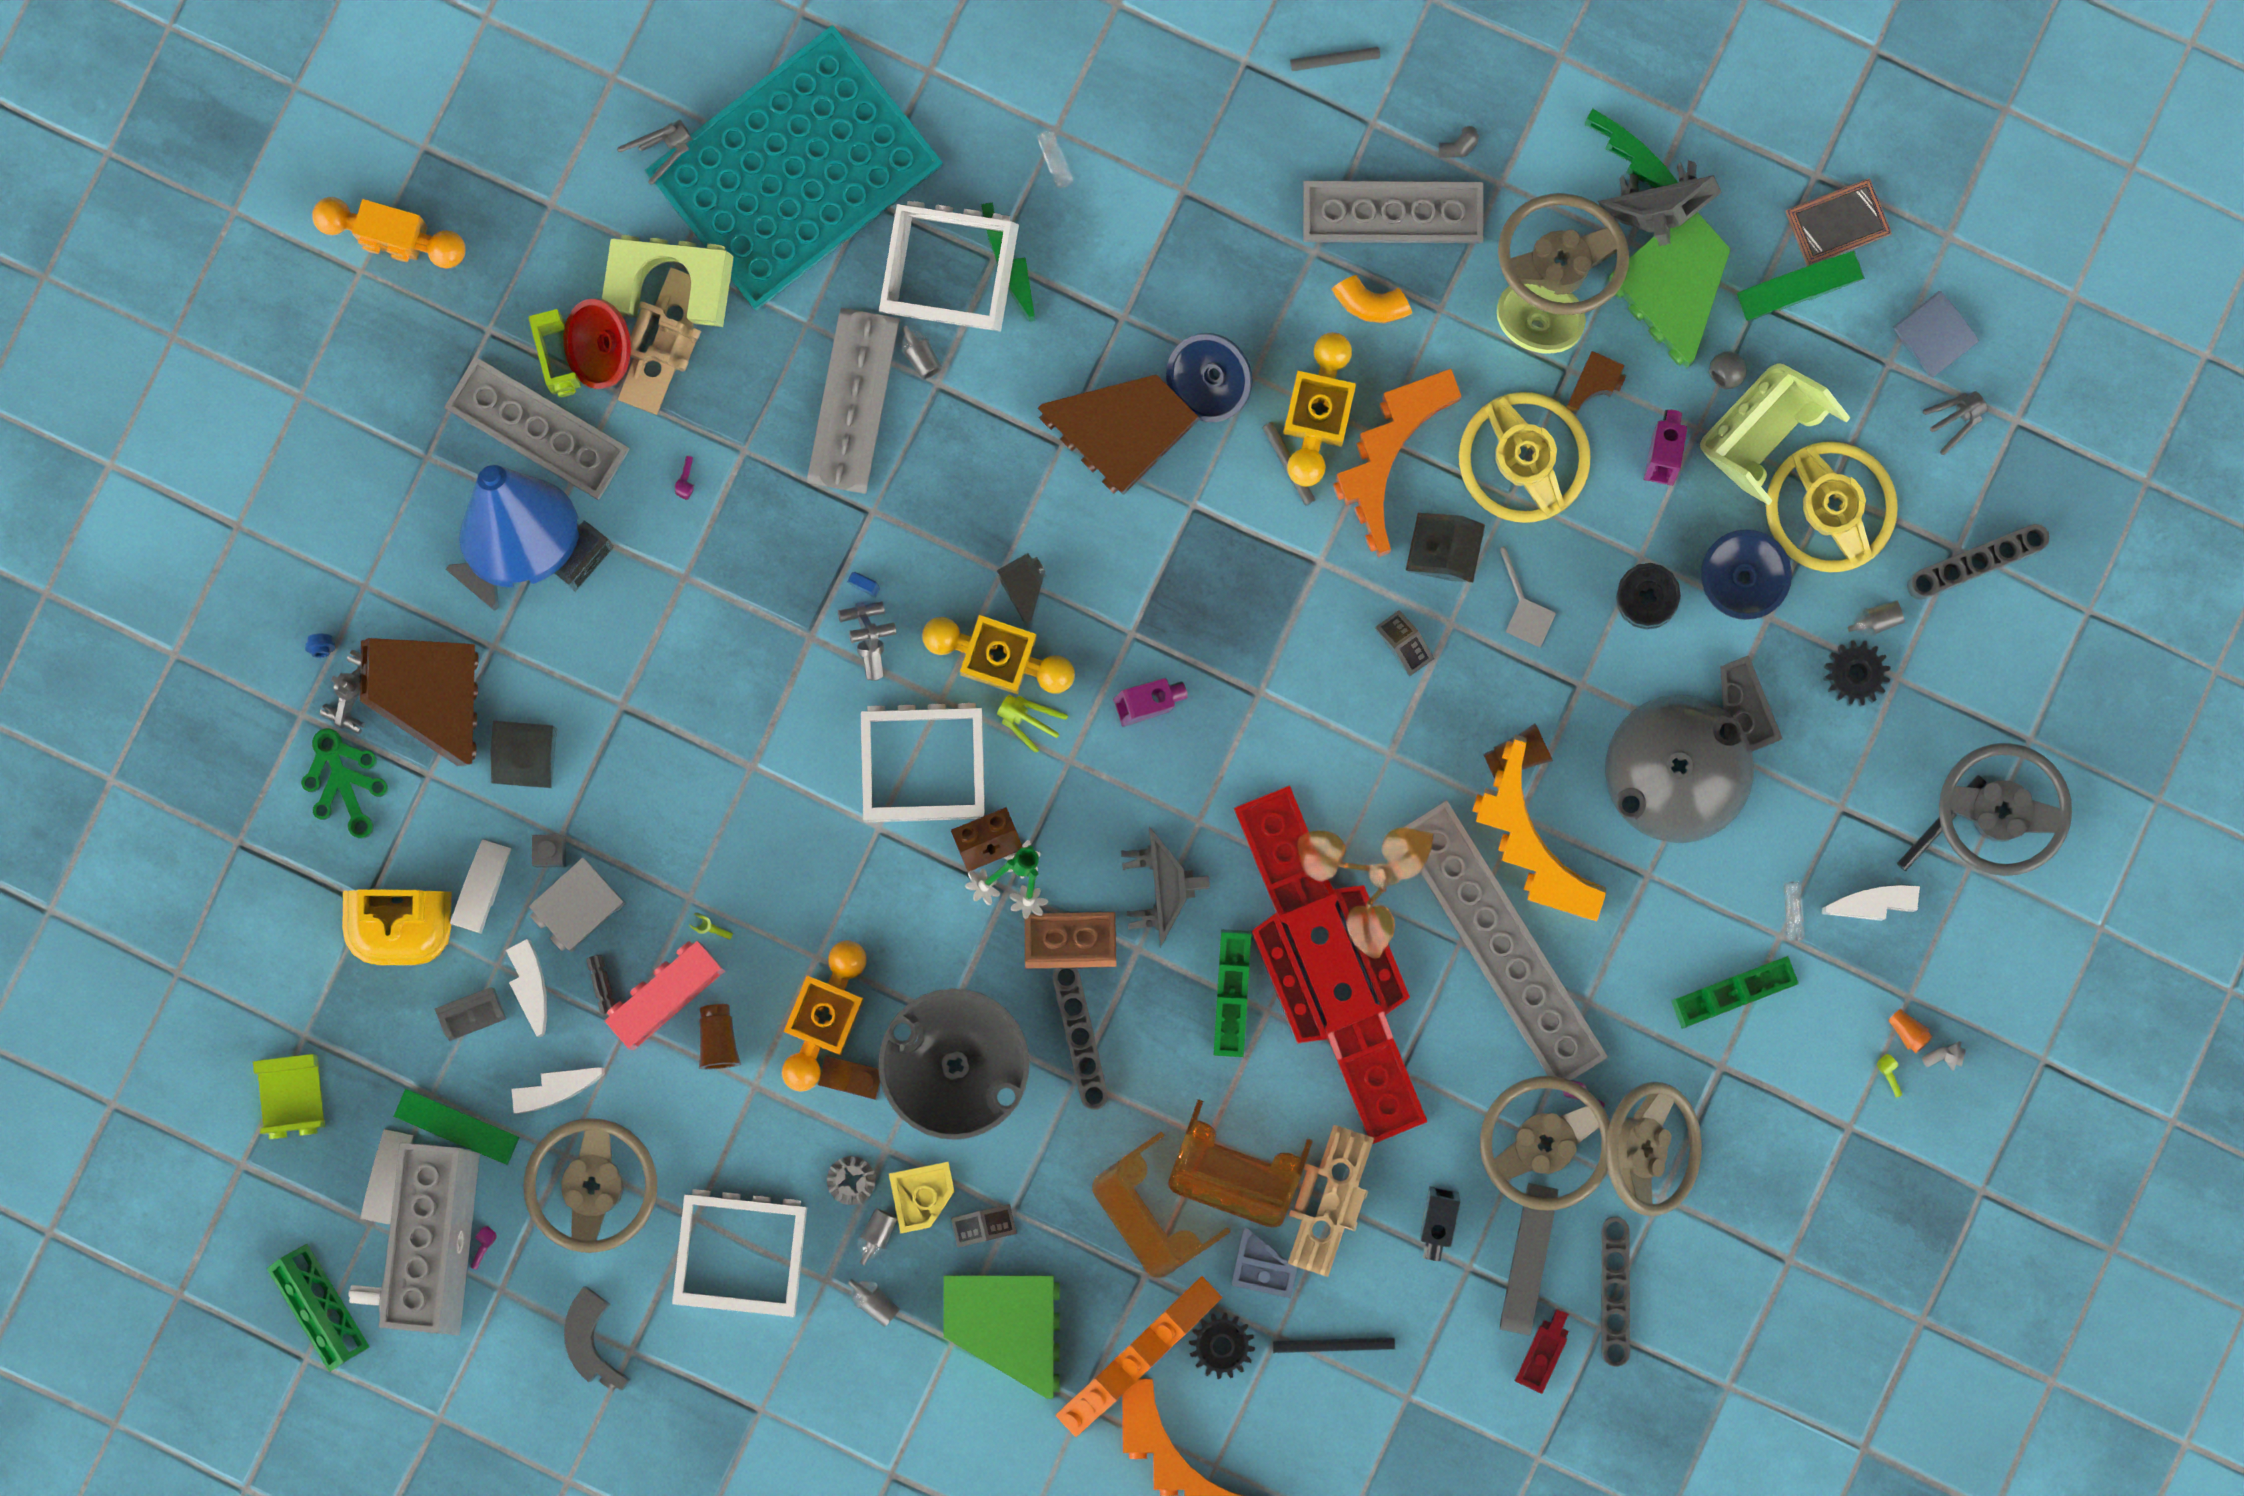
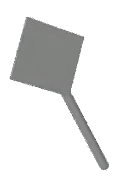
(1529, 620)

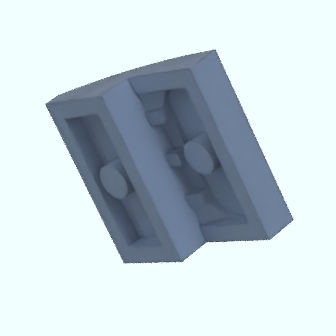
(1936, 334)

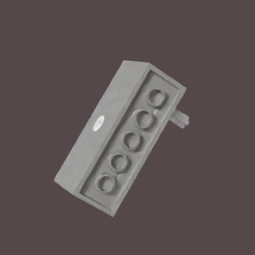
(426, 1241)

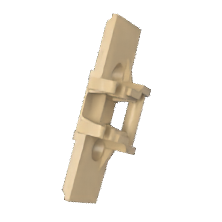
(670, 347)
(1339, 1202)

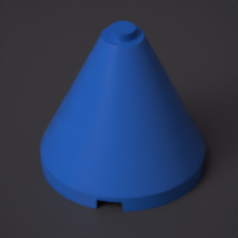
(517, 527)

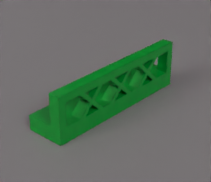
(312, 1310)

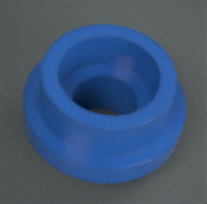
(320, 645)

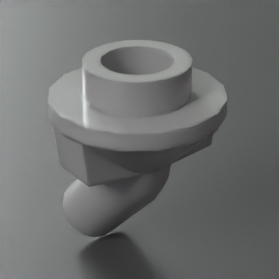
(1952, 1055)

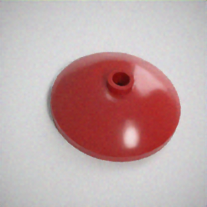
(597, 343)

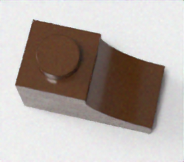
(1598, 377)
(850, 1078)

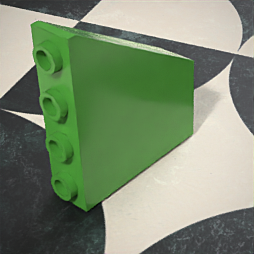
(1676, 286)
(1007, 1325)

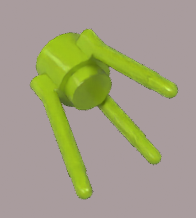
(1015, 710)

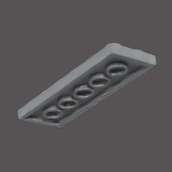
(1392, 212)
(536, 428)

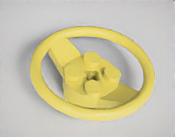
(1536, 474)
(1843, 525)

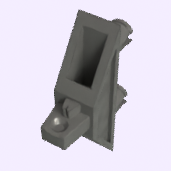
(1664, 206)
(1170, 882)

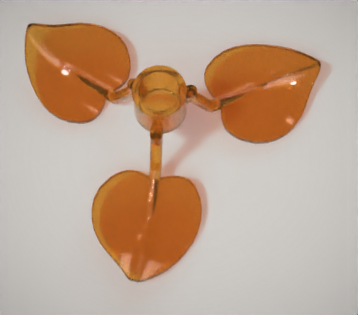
(1407, 853)

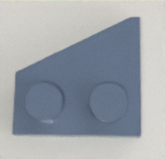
(1262, 1268)

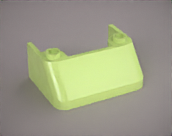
(1762, 421)

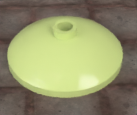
(1536, 328)

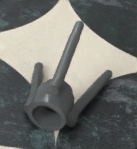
(674, 136)
(1969, 408)

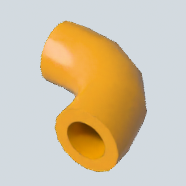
(1370, 305)

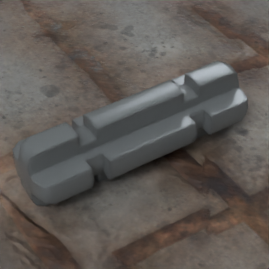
(600, 983)

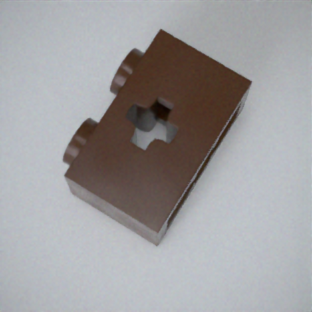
(987, 839)

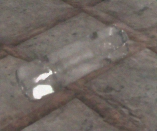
(1055, 159)
(1794, 911)

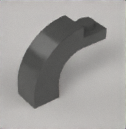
(580, 1344)

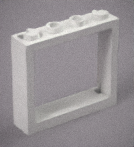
(897, 254)
(922, 813)
(733, 1201)

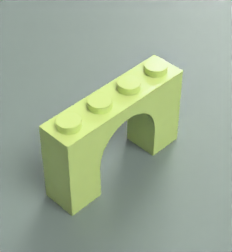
(632, 261)

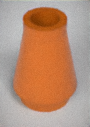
(1911, 1032)

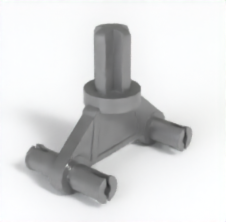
(871, 647)
(347, 689)

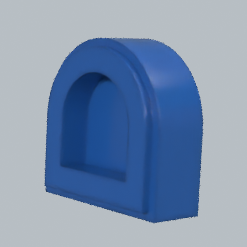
(864, 584)

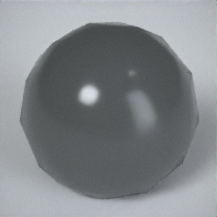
(1728, 370)

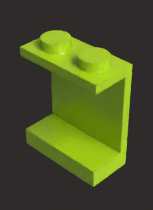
(543, 325)
(290, 1095)

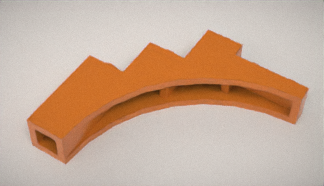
(1366, 483)
(1139, 1356)
(1145, 1434)

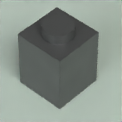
(548, 851)

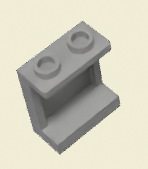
(575, 905)

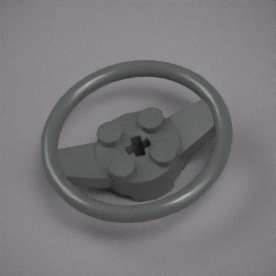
(2024, 813)

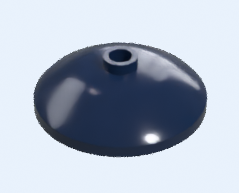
(1192, 376)
(1758, 557)

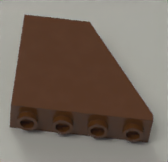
(1121, 427)
(424, 691)

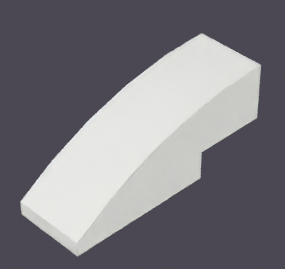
(480, 886)
(1874, 902)
(530, 985)
(555, 1089)
(381, 1185)

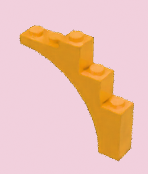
(1552, 881)

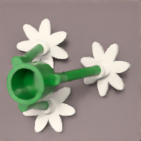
(1023, 864)

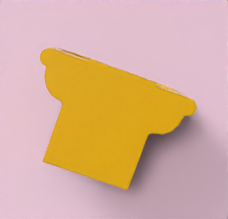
(396, 932)

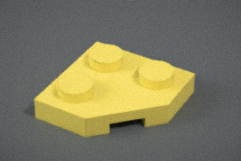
(921, 1195)

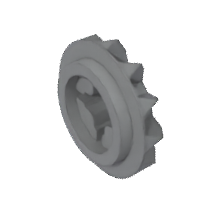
(855, 1166)

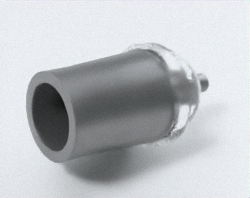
(920, 353)
(1877, 619)
(875, 1235)
(873, 1301)

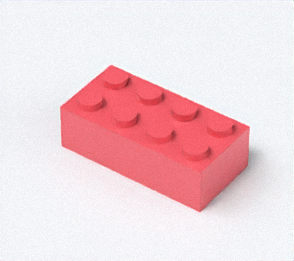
(664, 995)

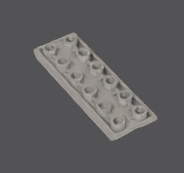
(853, 400)

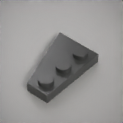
(1747, 704)

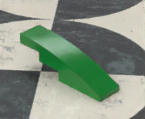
(1625, 145)
(1019, 280)
(1800, 285)
(1734, 992)
(1232, 993)
(456, 1126)

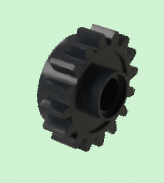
(1840, 673)
(1237, 1352)

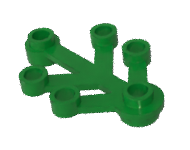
(341, 778)

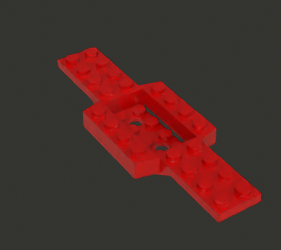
(1354, 1026)

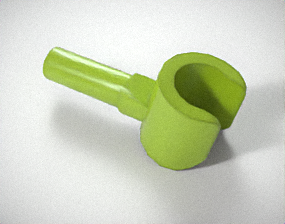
(707, 926)
(1886, 1066)

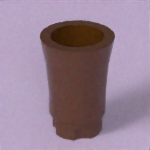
(1535, 751)
(717, 1038)

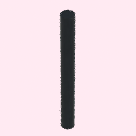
(1931, 834)
(1329, 1345)

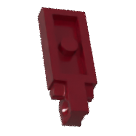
(1543, 1353)

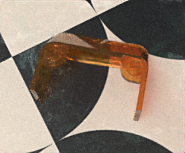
(1235, 1180)
(1135, 1222)

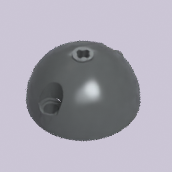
(1679, 804)
(952, 1027)

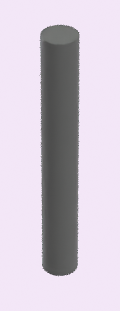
(1335, 58)
(1284, 455)

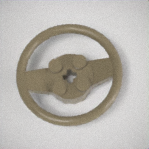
(1576, 251)
(1640, 1147)
(1526, 1156)
(596, 1162)

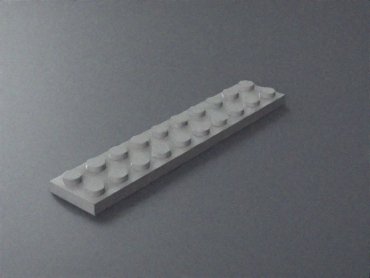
(1505, 949)

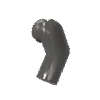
(1462, 146)

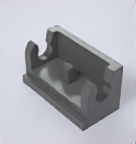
(470, 1013)

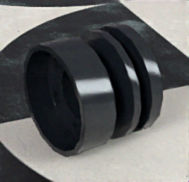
(1665, 591)

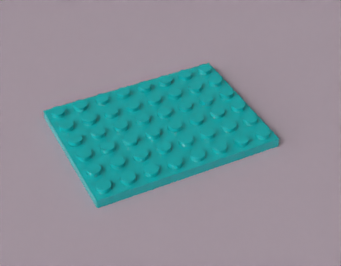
(796, 166)

